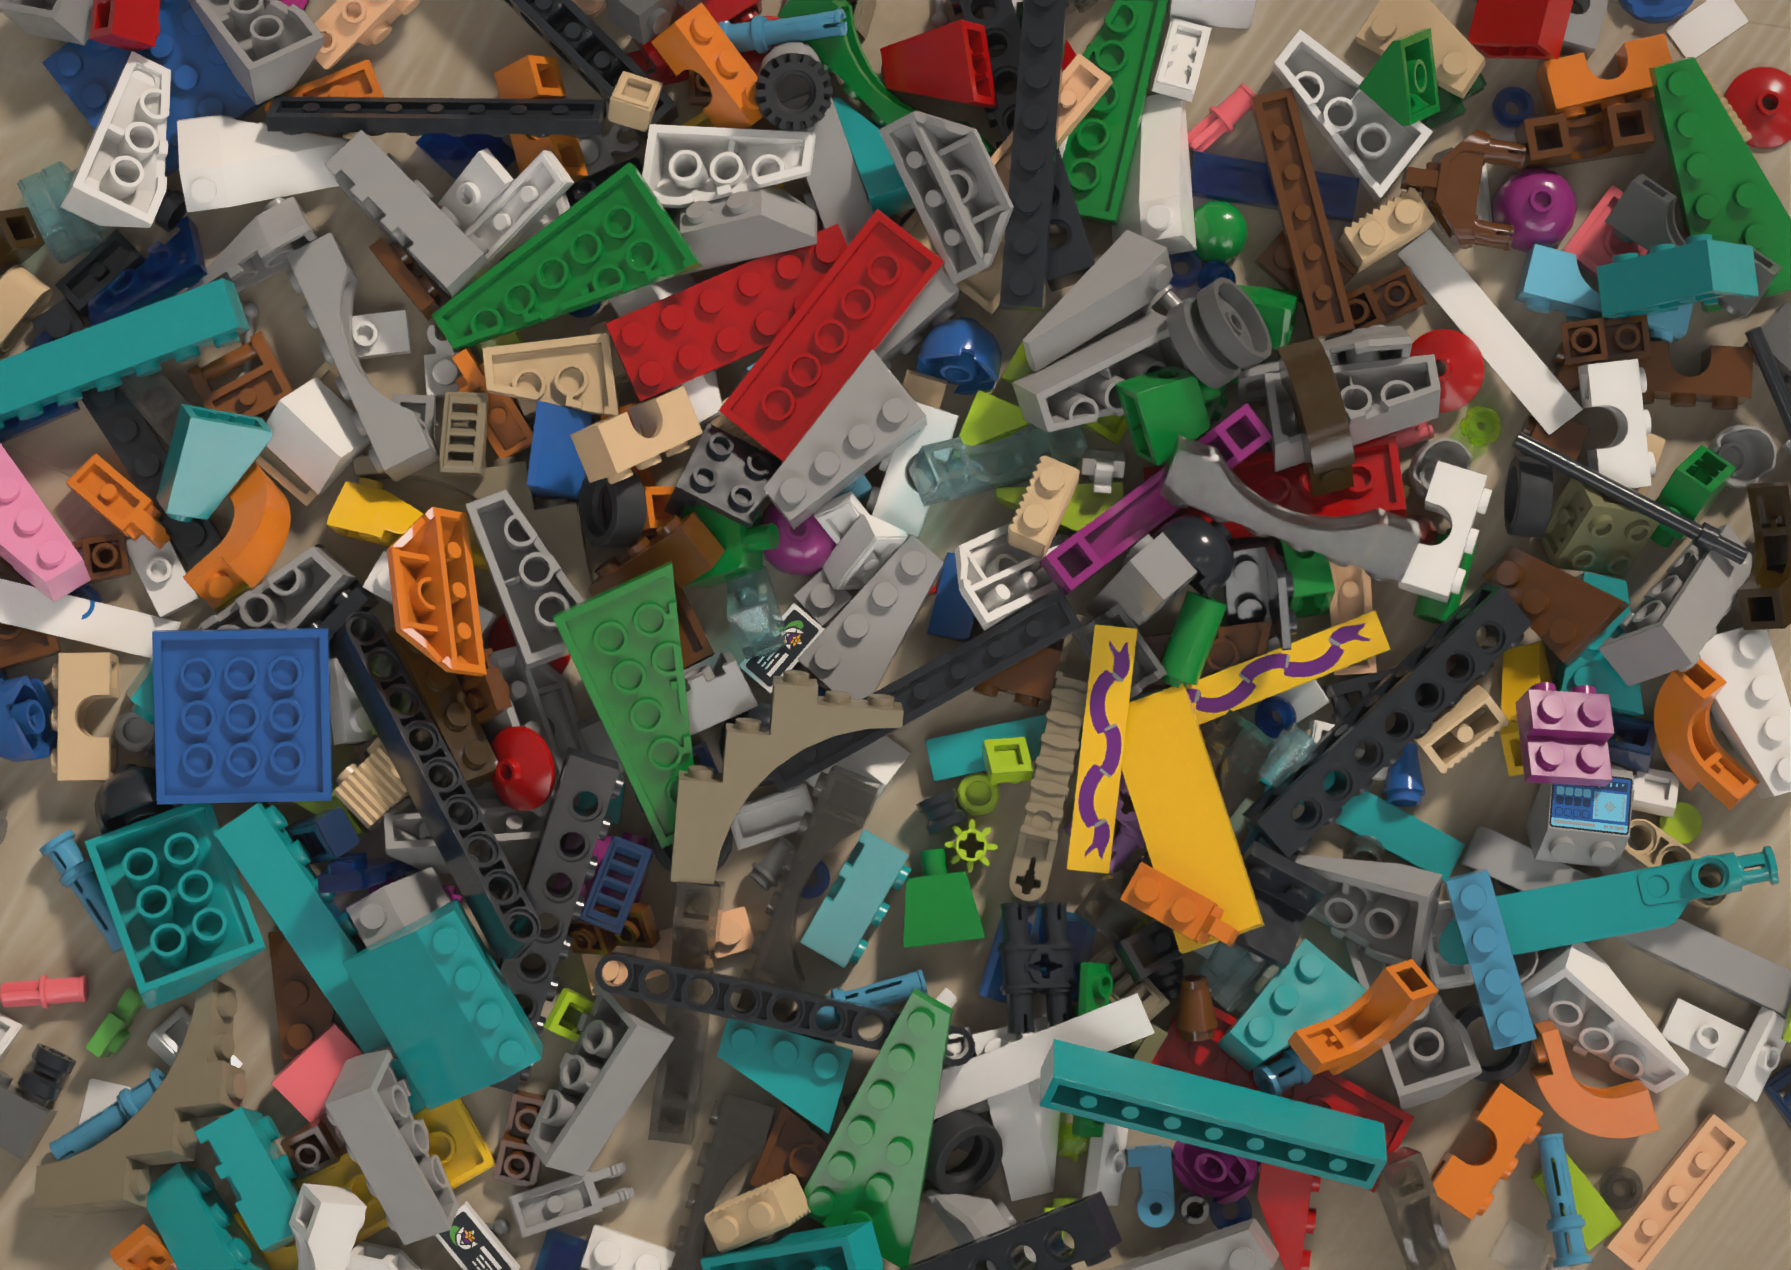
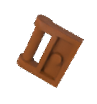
(250, 394)

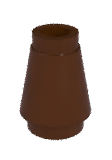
(1195, 1009)

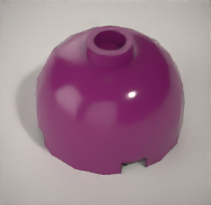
(1537, 205)
(800, 549)
(1213, 1172)

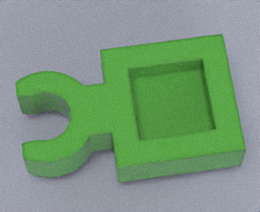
(113, 1032)

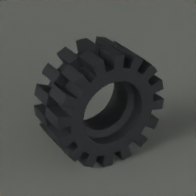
(818, 100)

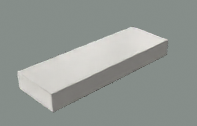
(521, 205)

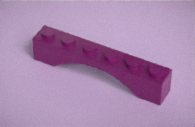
(1144, 508)

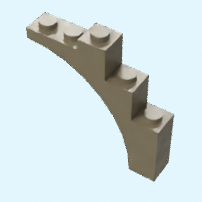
(555, 524)
(751, 752)
(162, 1132)

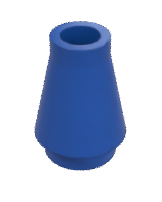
(1404, 779)

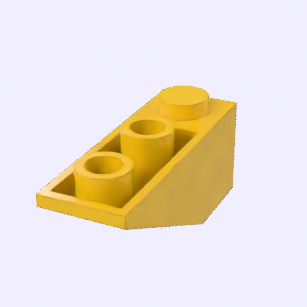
(1521, 670)

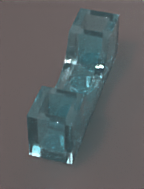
(958, 470)

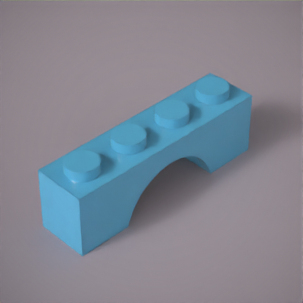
(1490, 959)

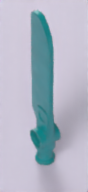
(1613, 903)

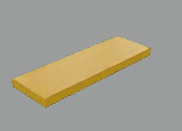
(1184, 809)
(451, 1136)

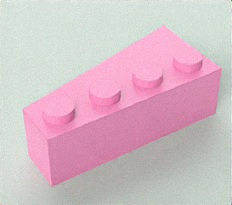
(34, 539)

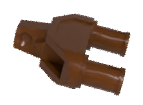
(1454, 185)

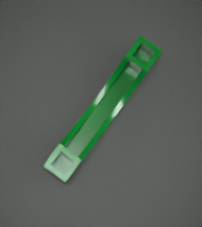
(849, 62)

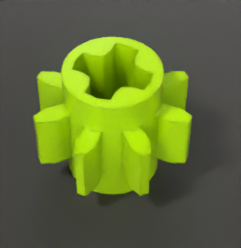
(979, 838)

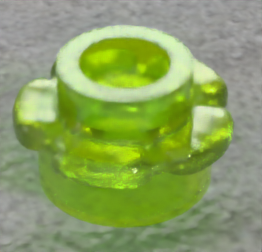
(1486, 416)
(1069, 1145)

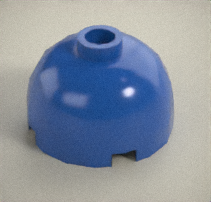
(962, 355)
(25, 720)

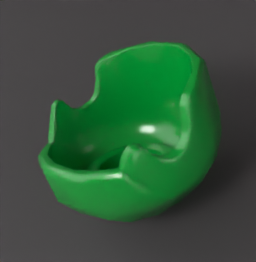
(1219, 231)

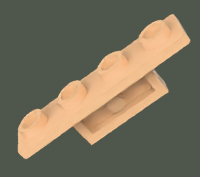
(356, 22)

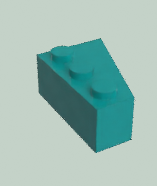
(1292, 999)
(790, 1066)

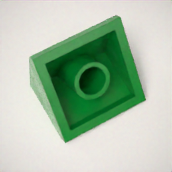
(1405, 79)

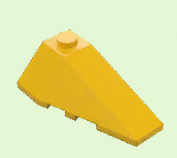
(377, 516)

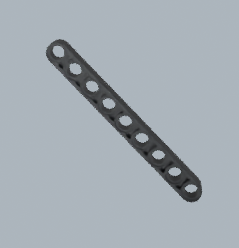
(436, 803)
(762, 1010)

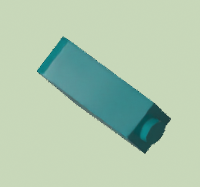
(208, 459)

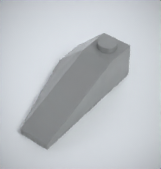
(1377, 905)

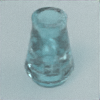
(1287, 755)

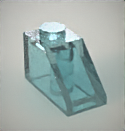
(755, 614)

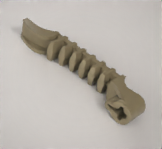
(1053, 770)

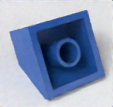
(554, 462)

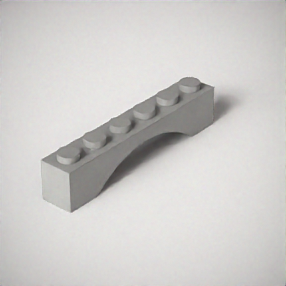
(329, 285)

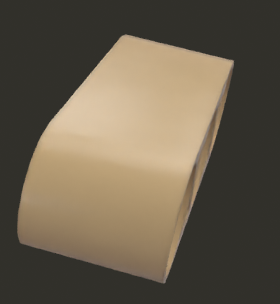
(21, 301)
(1656, 845)

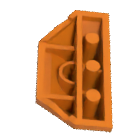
(437, 591)

